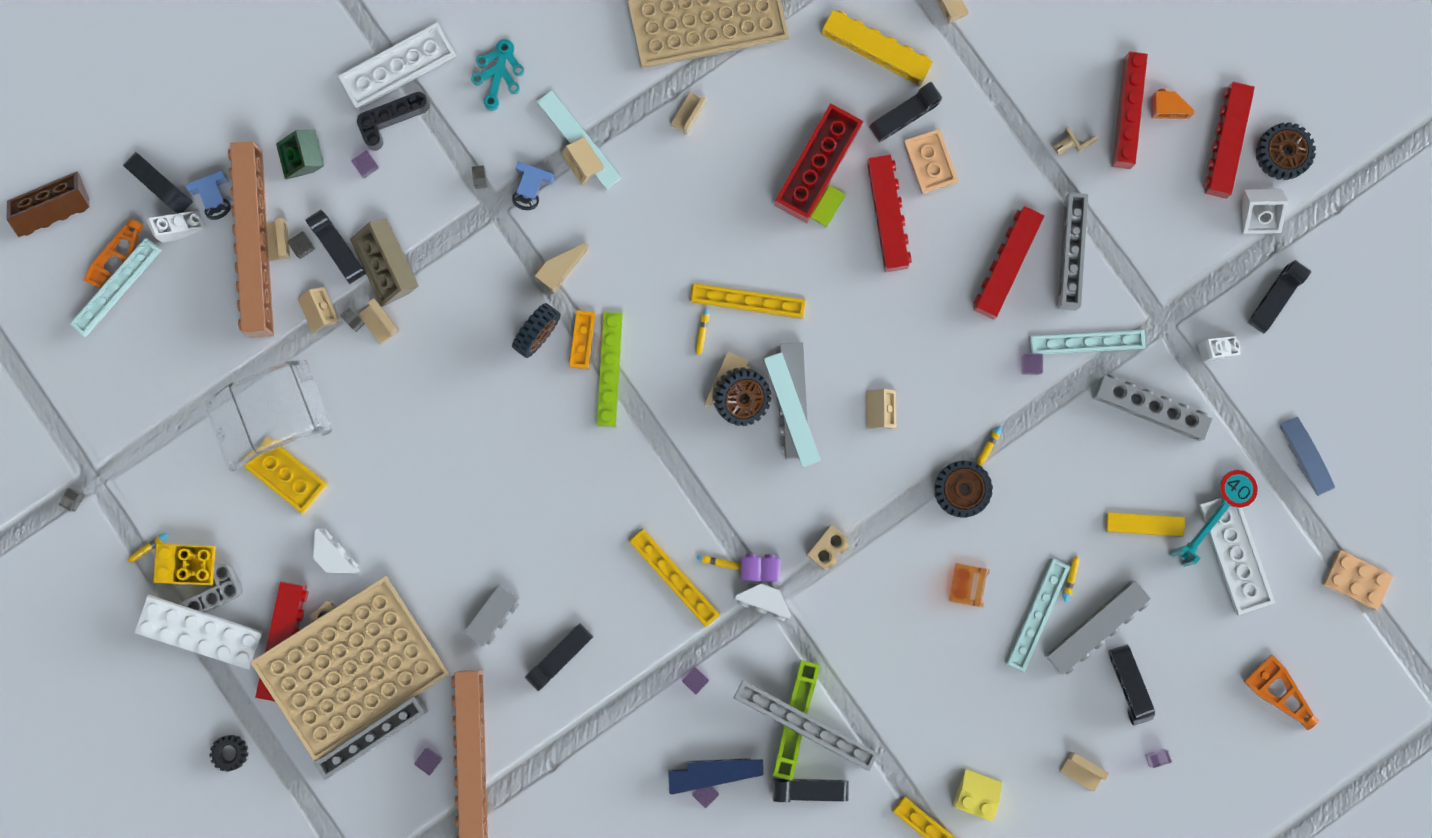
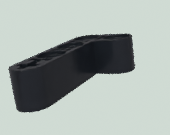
(906, 113)
(394, 117)
(157, 183)
(335, 246)
(1289, 279)
(559, 657)
(1132, 685)
(810, 790)

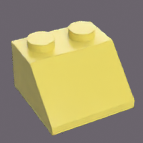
(978, 795)

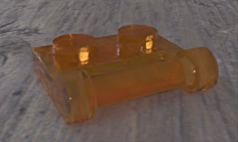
(962, 585)

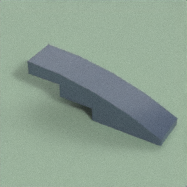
(1308, 456)

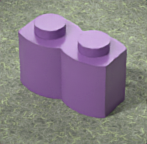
(760, 569)

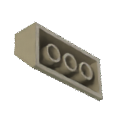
(384, 261)

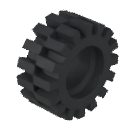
(241, 753)

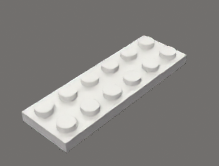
(397, 66)
(1238, 558)
(198, 632)

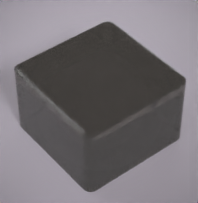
(479, 177)
(301, 245)
(352, 319)
(71, 499)

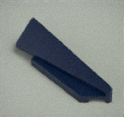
(712, 773)

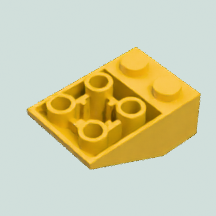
(184, 564)

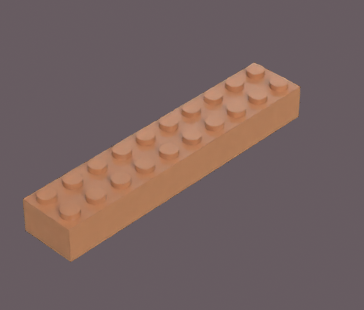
(251, 240)
(470, 754)

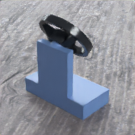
(530, 185)
(211, 194)

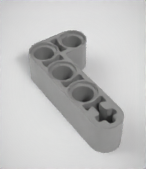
(220, 590)

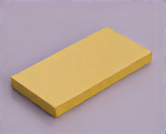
(287, 477)

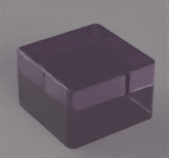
(365, 164)
(1032, 364)
(695, 680)
(1158, 758)
(428, 761)
(705, 796)

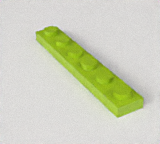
(609, 369)

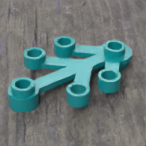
(499, 71)

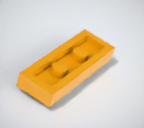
(582, 339)

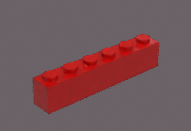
(1129, 110)
(1229, 140)
(888, 214)
(1008, 263)
(284, 622)

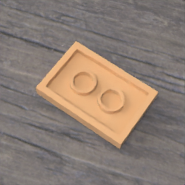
(930, 161)
(1358, 580)

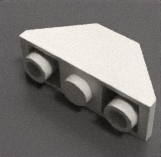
(175, 226)
(1219, 348)
(331, 555)
(765, 599)

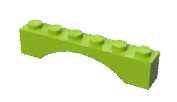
(800, 699)

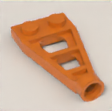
(97, 274)
(1265, 675)

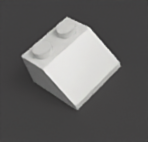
(1263, 211)

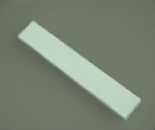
(573, 131)
(115, 287)
(1087, 342)
(792, 410)
(1037, 615)

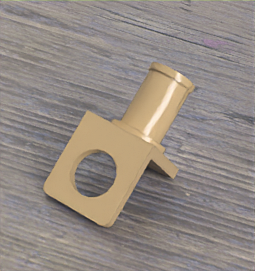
(1070, 142)

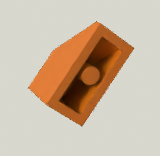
(1170, 105)

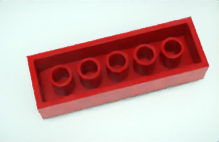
(818, 163)

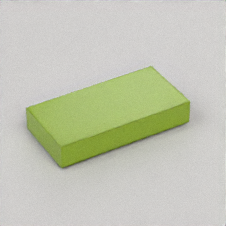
(828, 206)

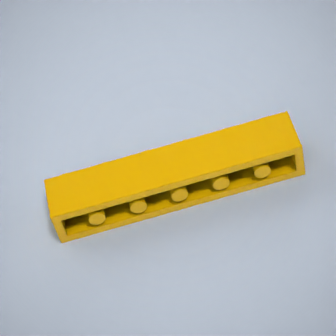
(876, 47)

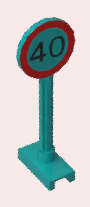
(1238, 491)

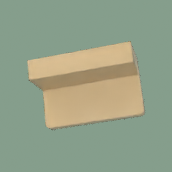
(953, 9)
(688, 113)
(582, 160)
(277, 240)
(317, 309)
(378, 321)
(881, 409)
(1083, 771)

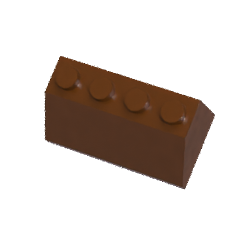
(47, 204)

